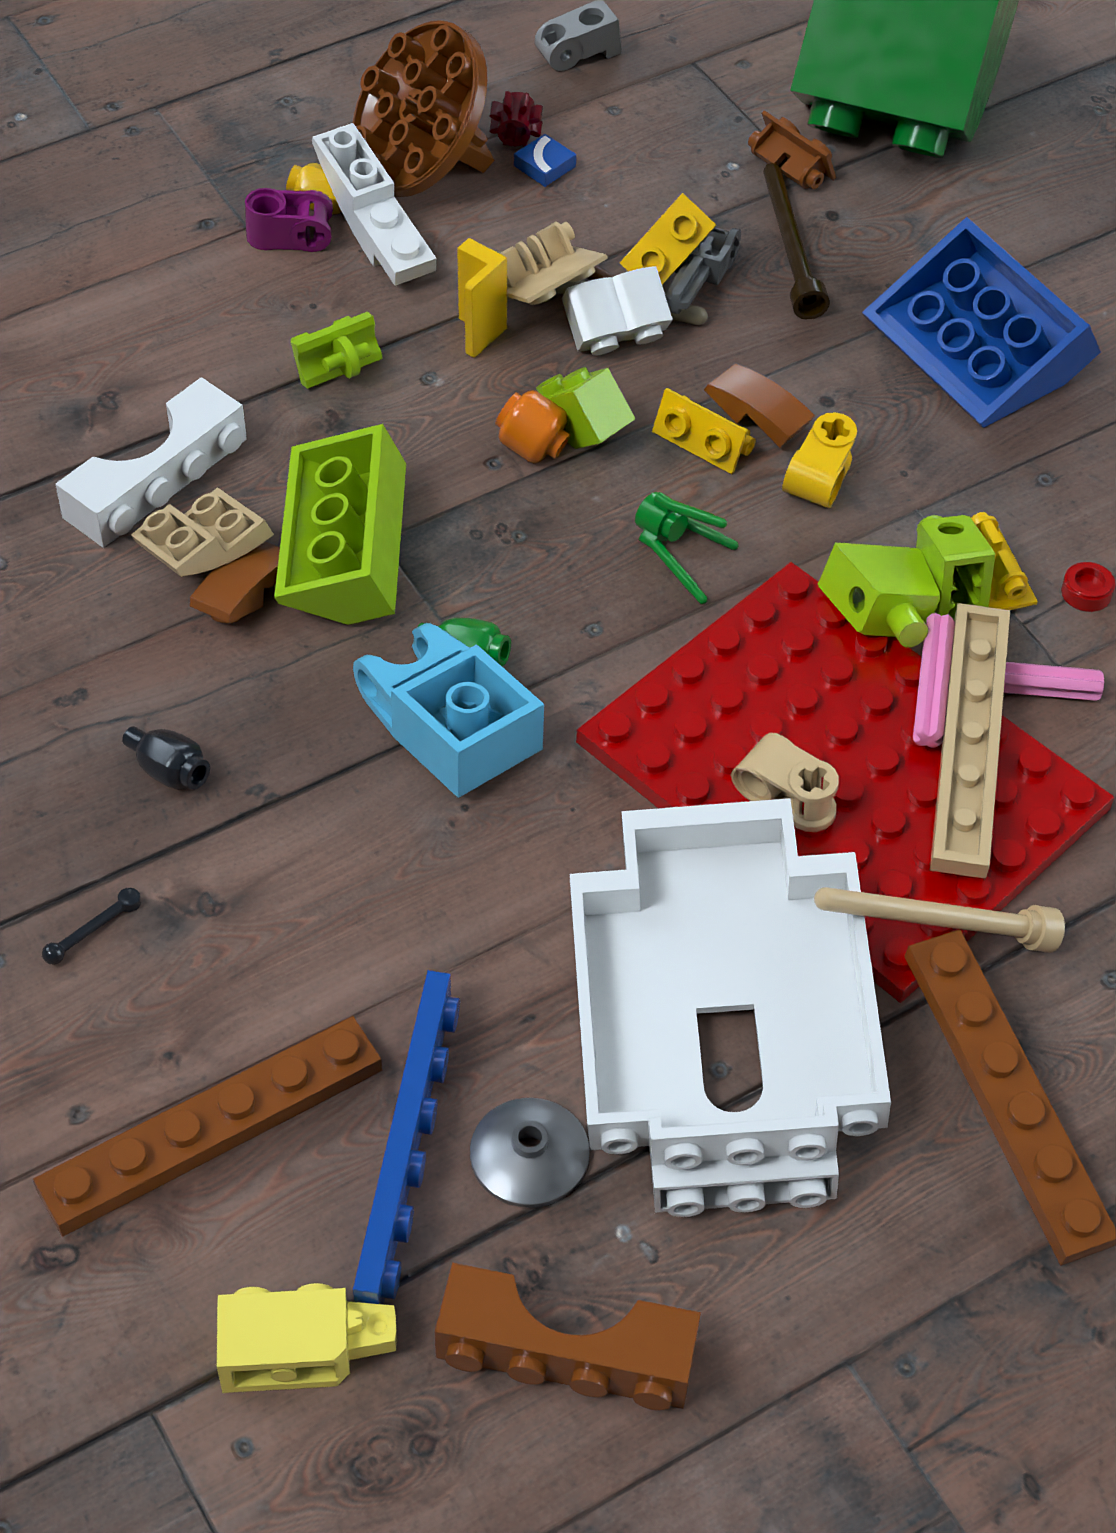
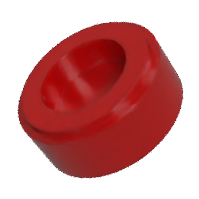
(1088, 586)

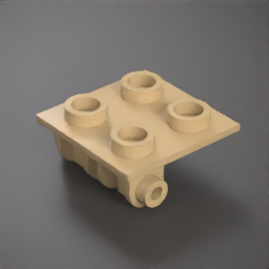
(548, 264)

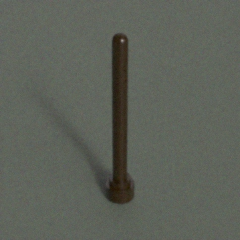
(808, 294)

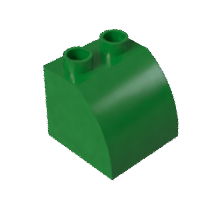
(903, 66)

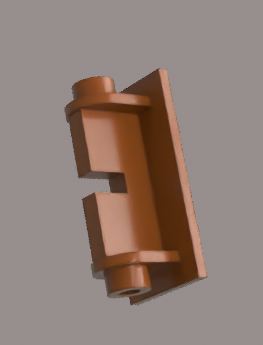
(807, 158)

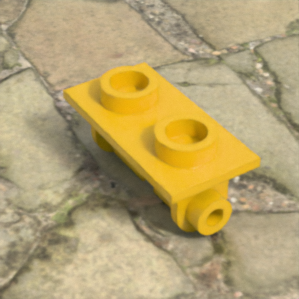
(670, 239)
(702, 431)
(1009, 583)

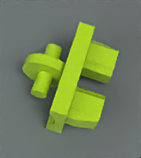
(336, 350)

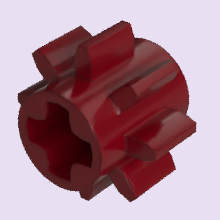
(516, 119)

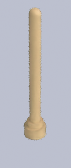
(1036, 928)

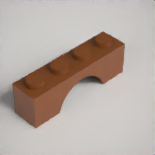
(638, 1358)

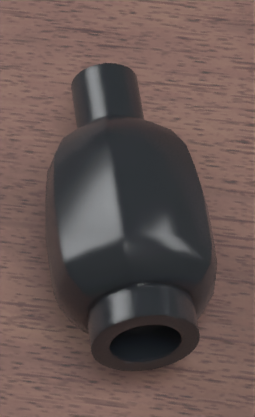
(168, 757)

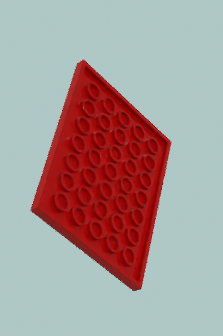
(849, 699)

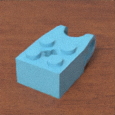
(453, 709)

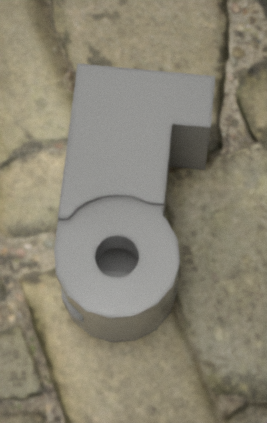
(579, 35)

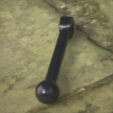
(127, 901)

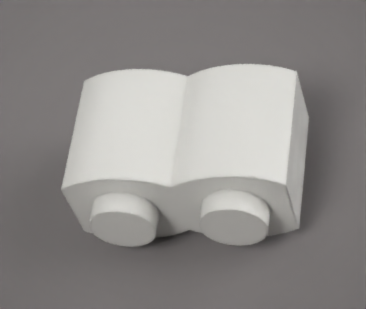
(617, 310)

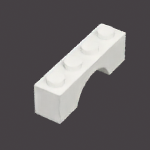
(112, 496)

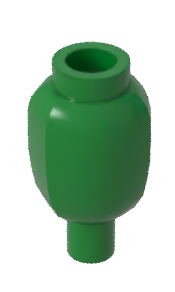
(479, 632)

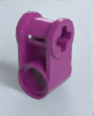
(283, 221)

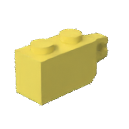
(296, 1337)

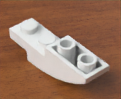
(369, 205)

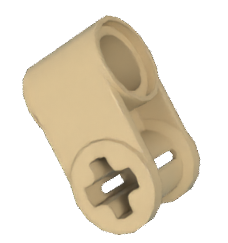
(784, 771)

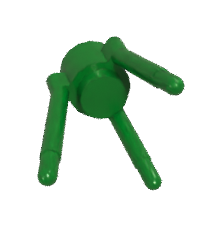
(667, 520)

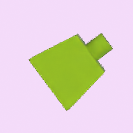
(958, 561)
(881, 590)

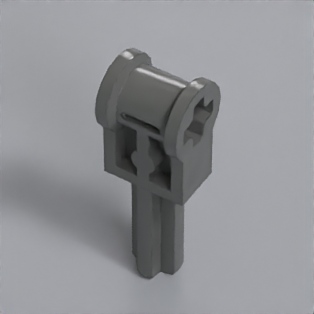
(703, 265)

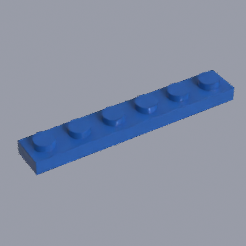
(402, 1163)

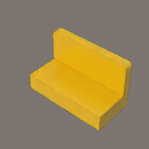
(481, 294)

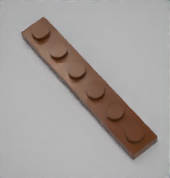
(1011, 1098)
(206, 1125)

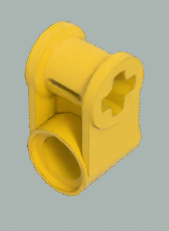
(822, 460)

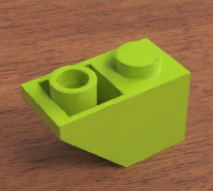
(592, 405)

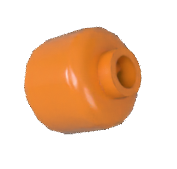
(533, 426)

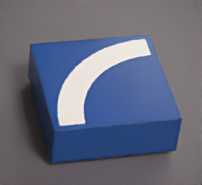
(545, 160)

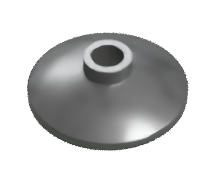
(529, 1174)

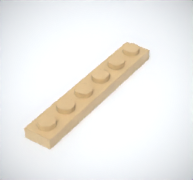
(971, 742)

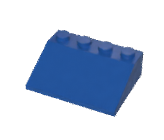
(983, 326)

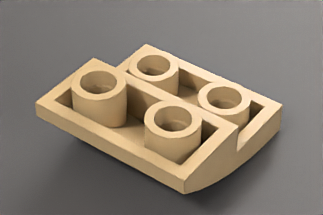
(205, 536)

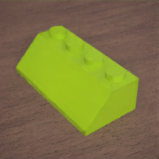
(342, 527)

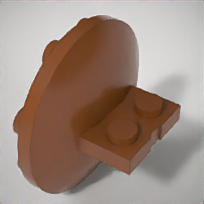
(425, 106)

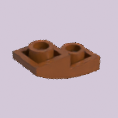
(770, 406)
(238, 586)

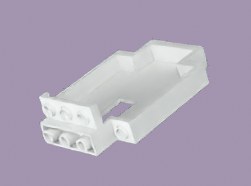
(724, 922)

